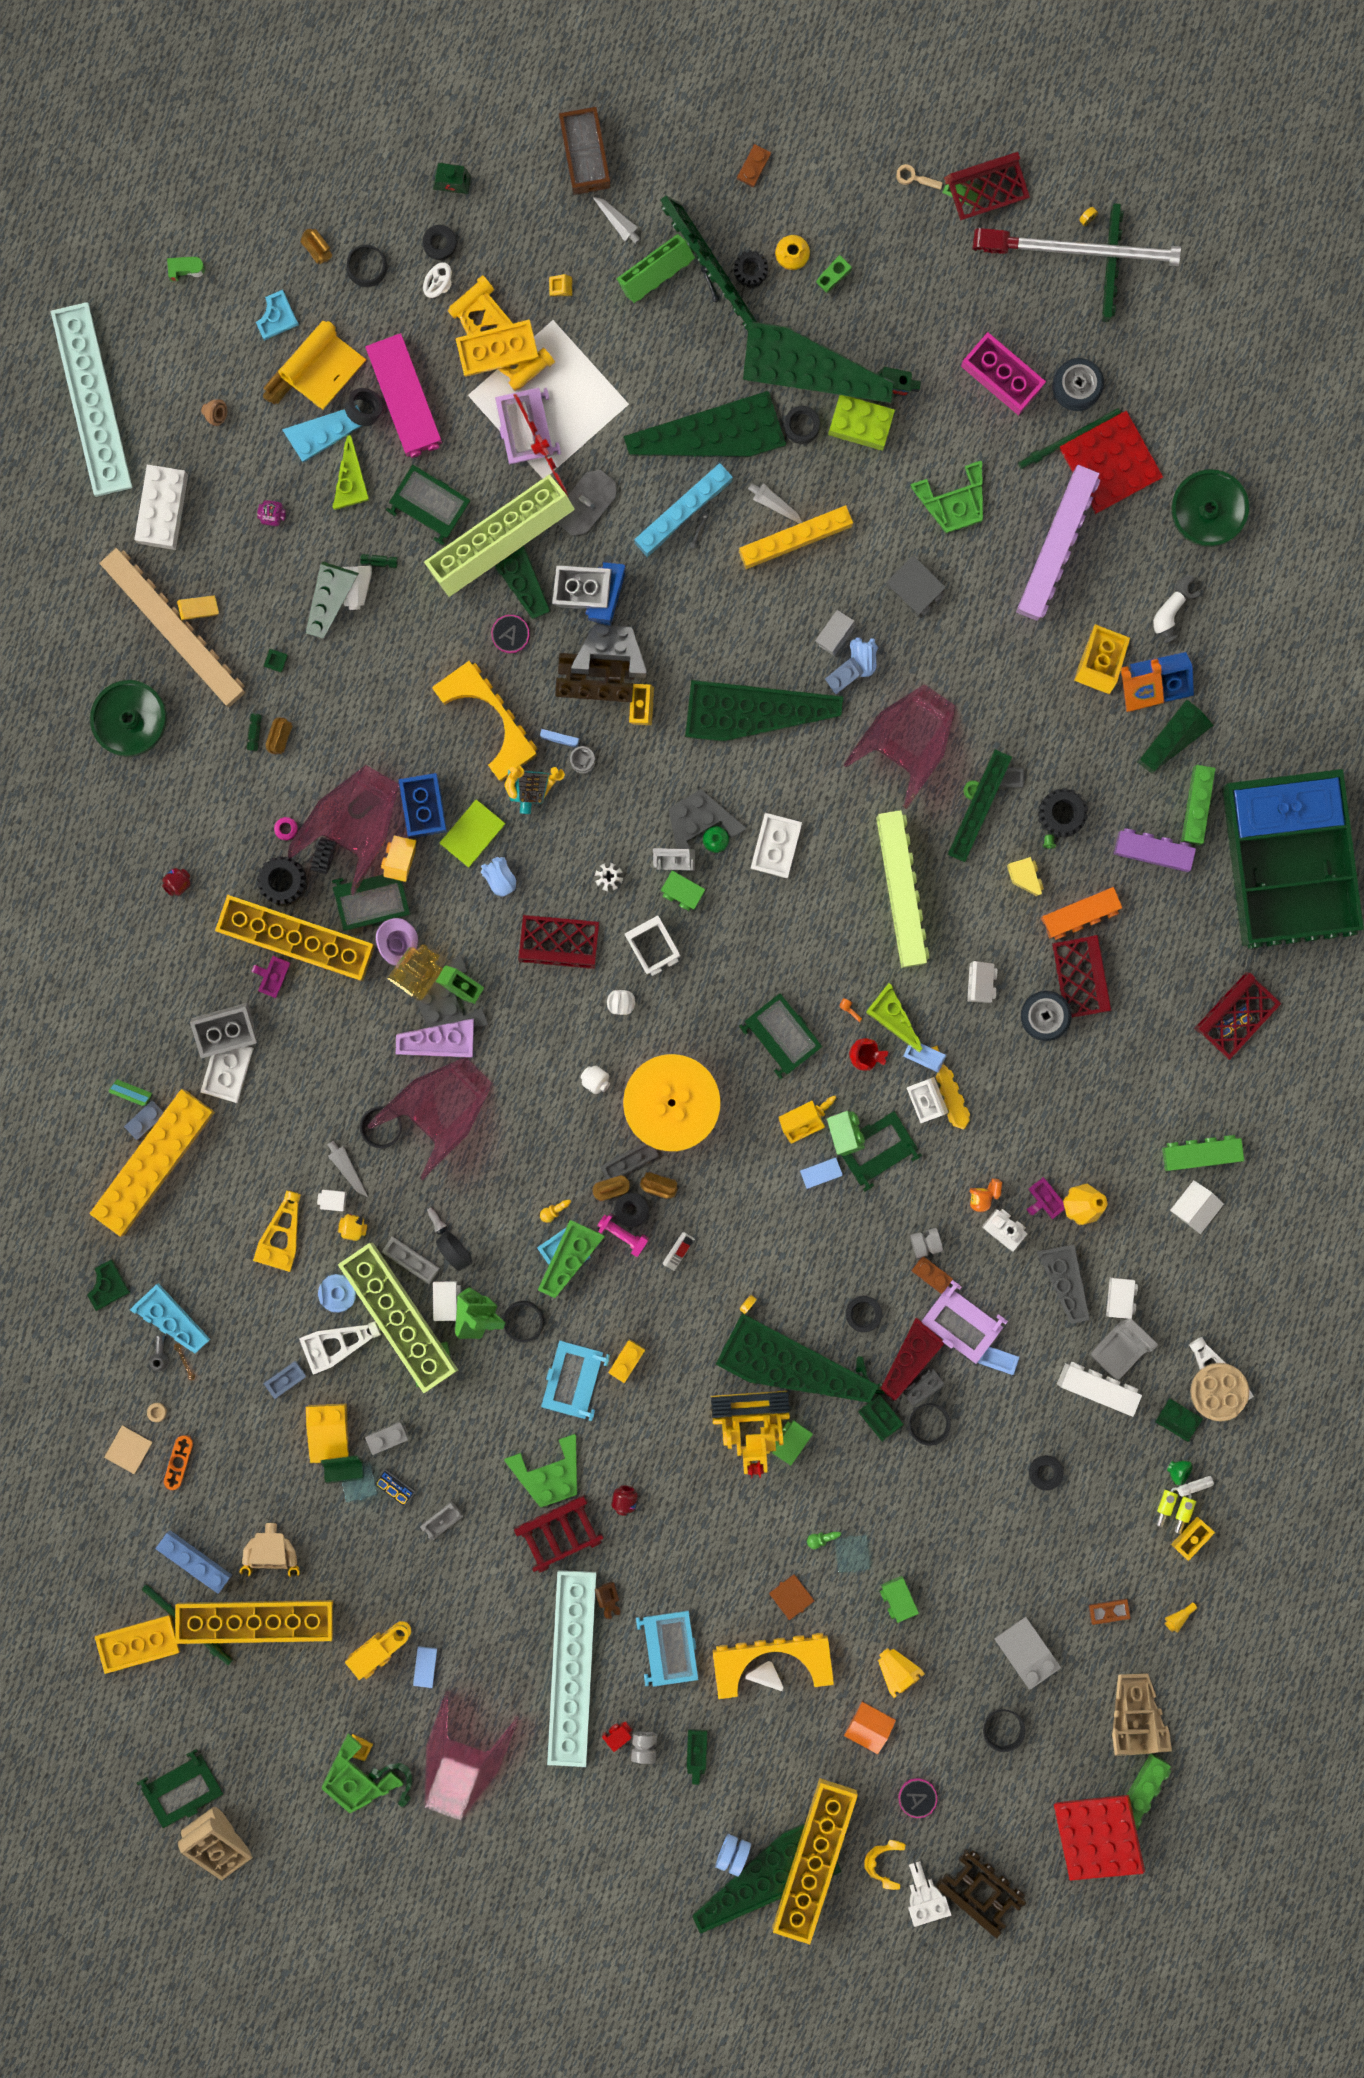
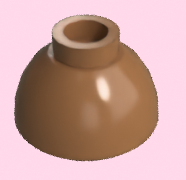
(215, 412)

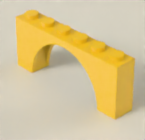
(467, 683)
(732, 1661)

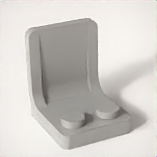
(1122, 1348)

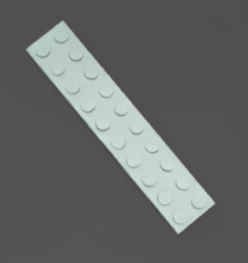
(91, 399)
(571, 1668)

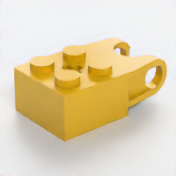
(377, 1650)

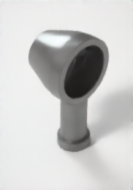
(159, 1355)

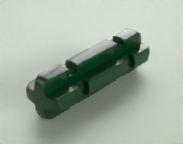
(378, 561)
(254, 732)

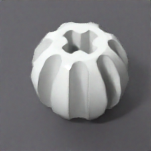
(604, 873)
(621, 1002)

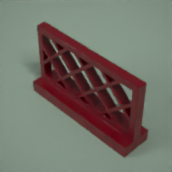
(978, 172)
(558, 958)
(1097, 970)
(1229, 1001)

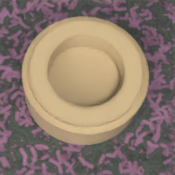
(156, 1412)

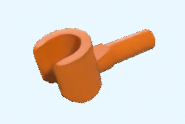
(845, 1005)

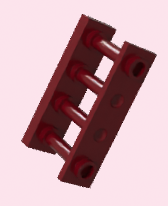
(543, 1523)

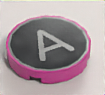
(510, 634)
(917, 1798)

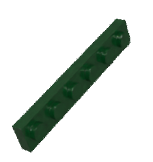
(1112, 271)
(979, 805)

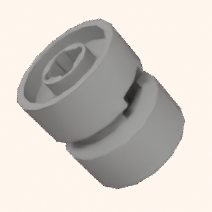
(582, 760)
(926, 1243)
(644, 1747)

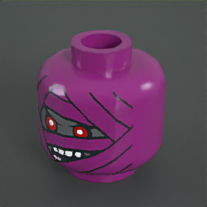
(271, 513)

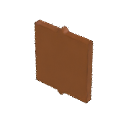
(791, 1597)

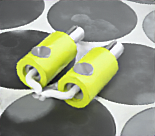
(1184, 1512)

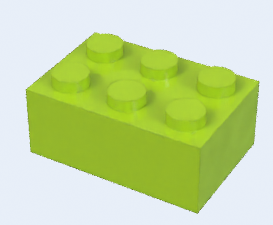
(861, 422)

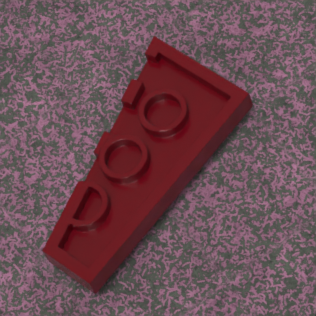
(912, 1357)

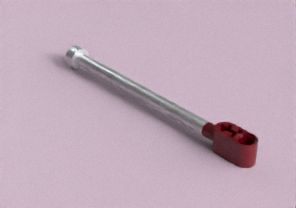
(1000, 242)

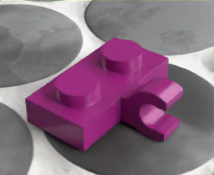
(273, 976)
(1045, 1198)

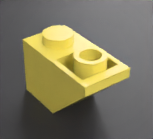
(1024, 876)

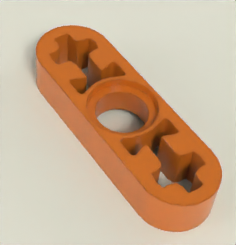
(179, 1478)

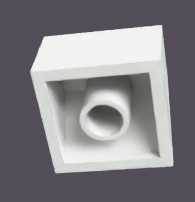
(981, 982)

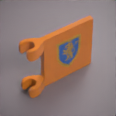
(1143, 689)

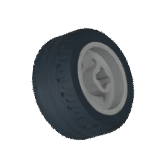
(1084, 373)
(1033, 1019)

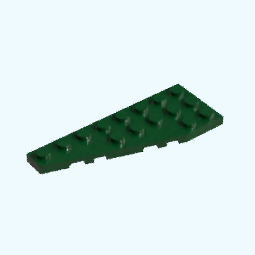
(705, 256)
(793, 360)
(729, 430)
(739, 711)
(775, 1360)
(756, 1886)

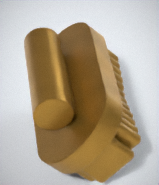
(316, 245)
(276, 389)
(278, 735)
(658, 1185)
(611, 1188)

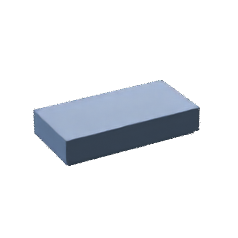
(559, 738)
(927, 1057)
(821, 1173)
(999, 1360)
(425, 1667)

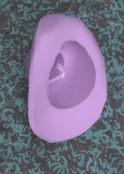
(392, 936)

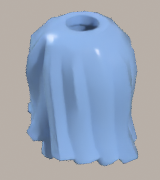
(865, 655)
(499, 876)

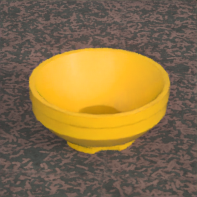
(789, 261)

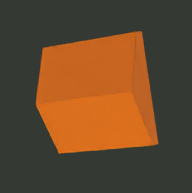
(870, 1728)

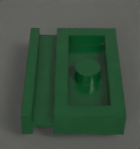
(880, 1417)
(1178, 1420)

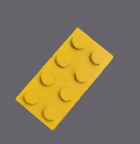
(497, 348)
(137, 1644)

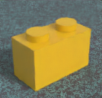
(642, 704)
(399, 858)
(626, 1360)
(1192, 1538)

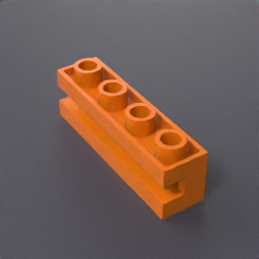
(1082, 912)

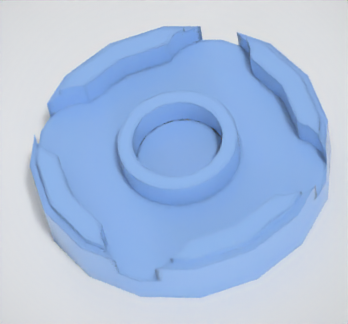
(339, 1288)

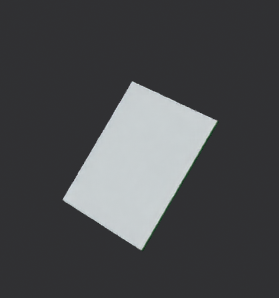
(578, 393)

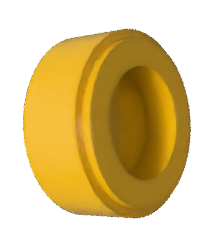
(1088, 216)
(747, 1304)

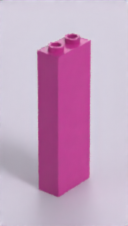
(404, 395)

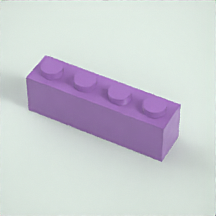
(1154, 851)

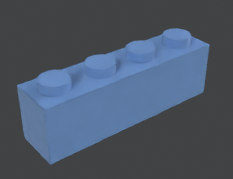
(193, 1561)

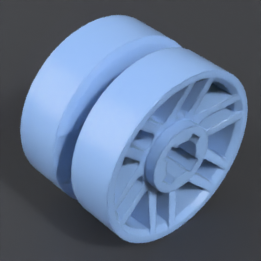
(733, 1855)

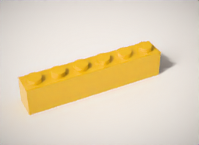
(795, 537)

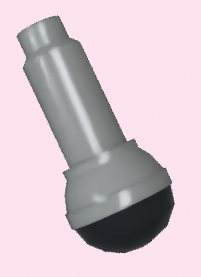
(439, 1226)

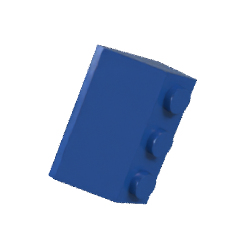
(605, 615)
(1175, 674)

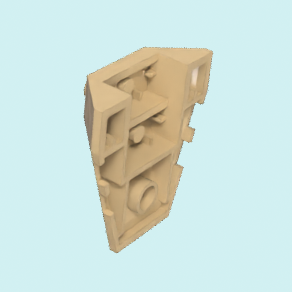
(1137, 1719)

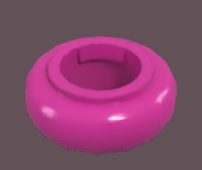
(294, 828)

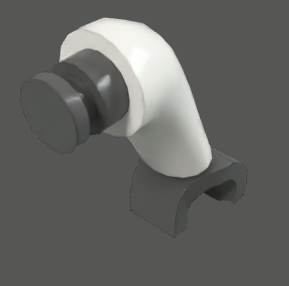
(1165, 616)

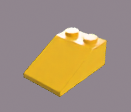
(1102, 659)
(327, 1431)

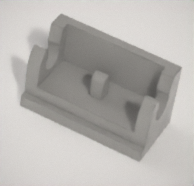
(835, 633)
(674, 859)
(441, 1520)

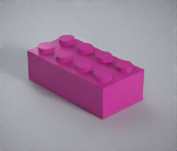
(1003, 373)

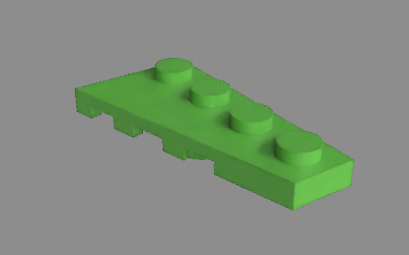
(569, 1256)

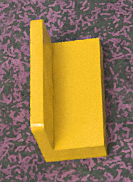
(801, 1122)

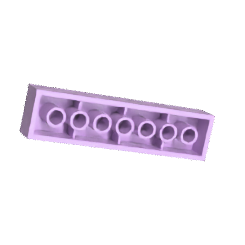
(1056, 546)

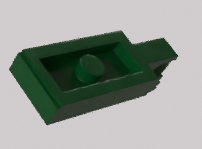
(696, 1754)

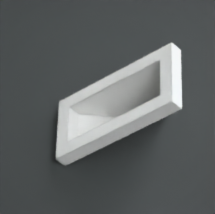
(765, 1675)

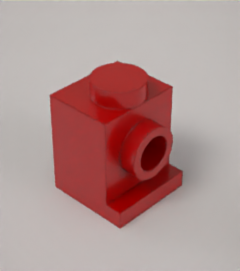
(617, 1735)

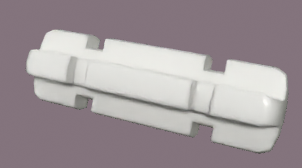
(1195, 1486)

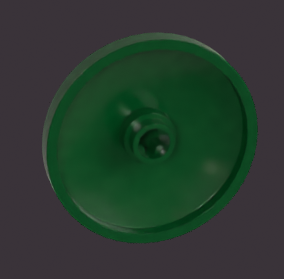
(1210, 508)
(128, 718)

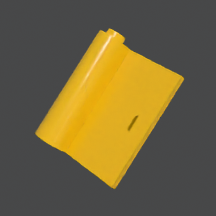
(319, 363)

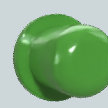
(1049, 842)

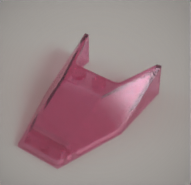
(910, 734)
(354, 817)
(441, 1105)
(456, 1771)

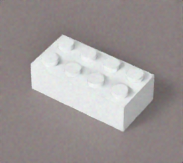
(161, 507)
(1101, 1390)

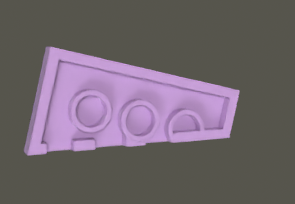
(442, 1040)

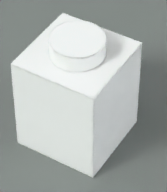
(332, 1200)

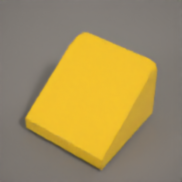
(560, 285)
(363, 1752)

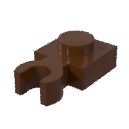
(606, 1598)

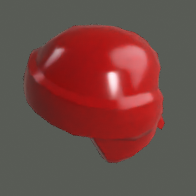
(870, 1054)

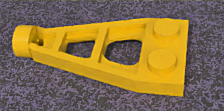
(273, 1255)

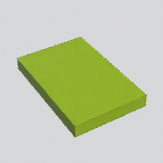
(472, 833)

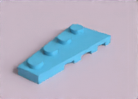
(320, 433)
(163, 1312)

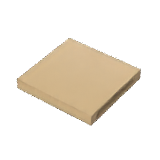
(128, 1449)

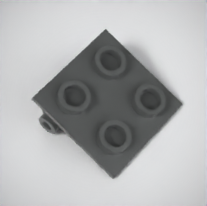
(923, 1386)

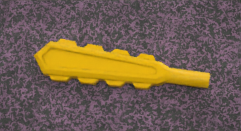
(958, 1114)

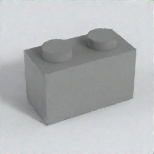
(387, 1437)

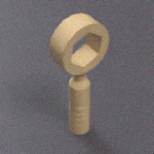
(922, 180)

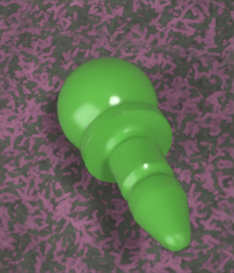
(814, 1541)

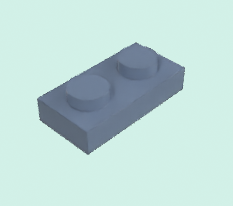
(844, 675)
(144, 1120)
(285, 1379)

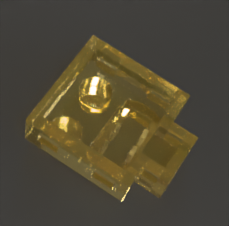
(416, 971)

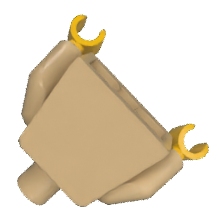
(269, 1551)

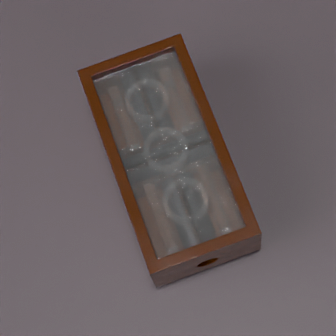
(584, 150)

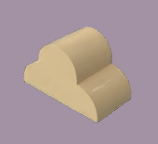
(214, 1844)

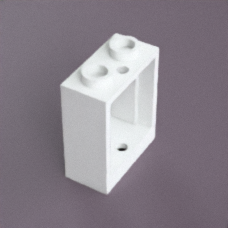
(671, 960)

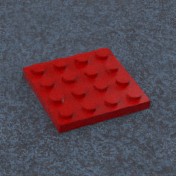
(1119, 458)
(1099, 1837)

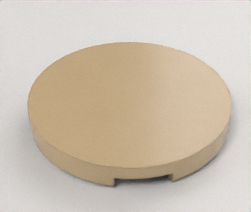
(1219, 1391)

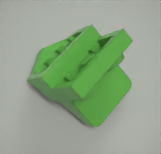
(475, 1315)

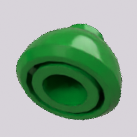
(715, 839)
(1180, 1471)

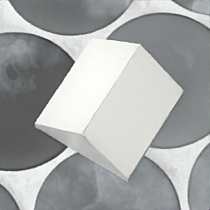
(927, 1100)
(1197, 1206)

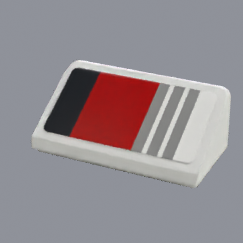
(678, 1251)

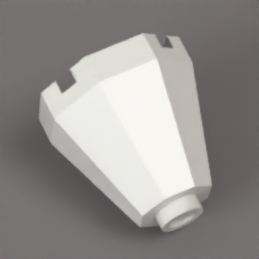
(358, 592)

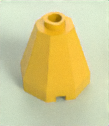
(1084, 1204)
(898, 1671)

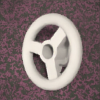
(440, 284)

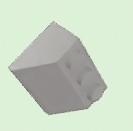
(223, 1030)

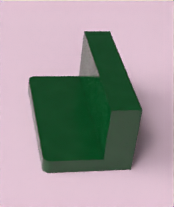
(343, 1469)

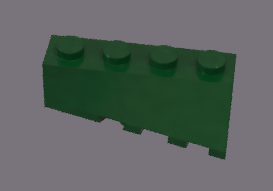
(1179, 732)

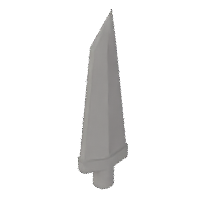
(620, 222)
(769, 499)
(343, 1163)

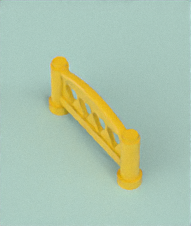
(479, 299)

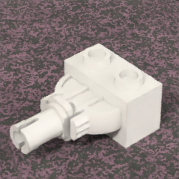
(1004, 1229)
(927, 1902)

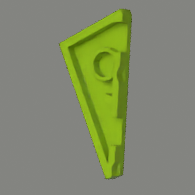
(350, 485)
(889, 1013)

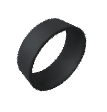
(367, 283)
(363, 1133)
(453, 1251)
(531, 1305)
(942, 1437)
(1014, 1745)

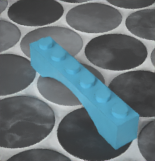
(681, 510)

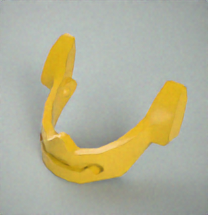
(870, 1862)

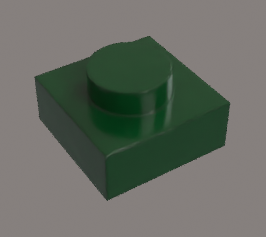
(275, 660)

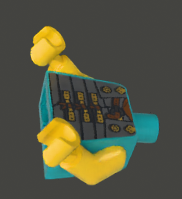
(530, 786)

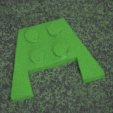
(956, 508)
(550, 1482)
(350, 1785)

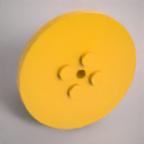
(666, 1079)

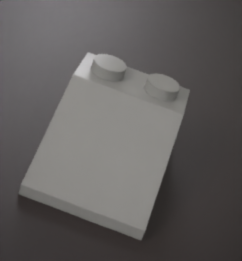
(581, 587)
(1027, 1653)

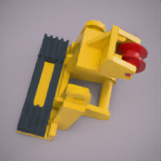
(763, 1406)

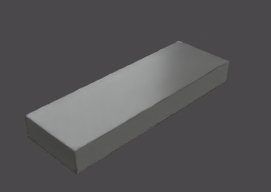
(410, 1260)

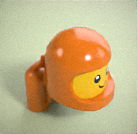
(982, 1198)

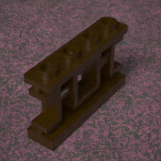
(578, 687)
(971, 1905)

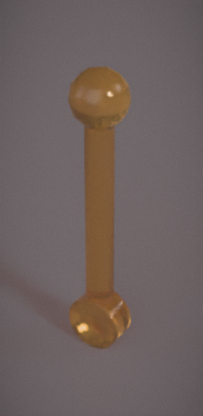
(178, 1347)

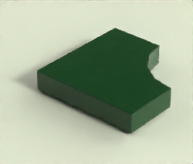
(108, 1286)

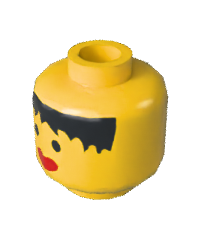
(352, 1227)

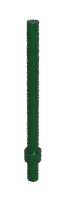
(1037, 456)
(215, 1649)

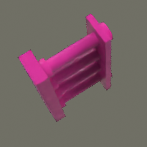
(637, 1243)

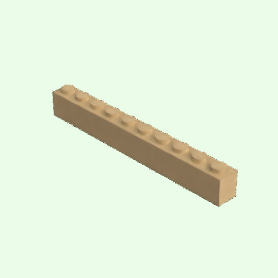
(171, 626)

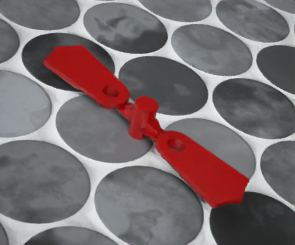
(540, 445)

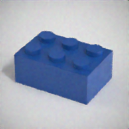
(422, 805)

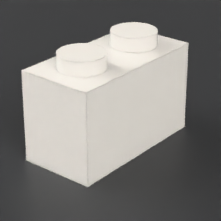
(1121, 1297)
(445, 1300)

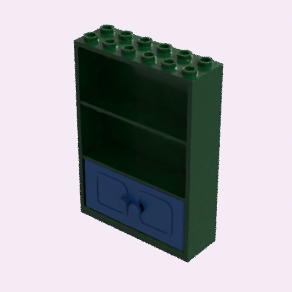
(1292, 858)

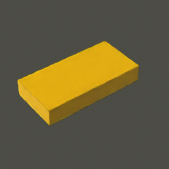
(198, 607)

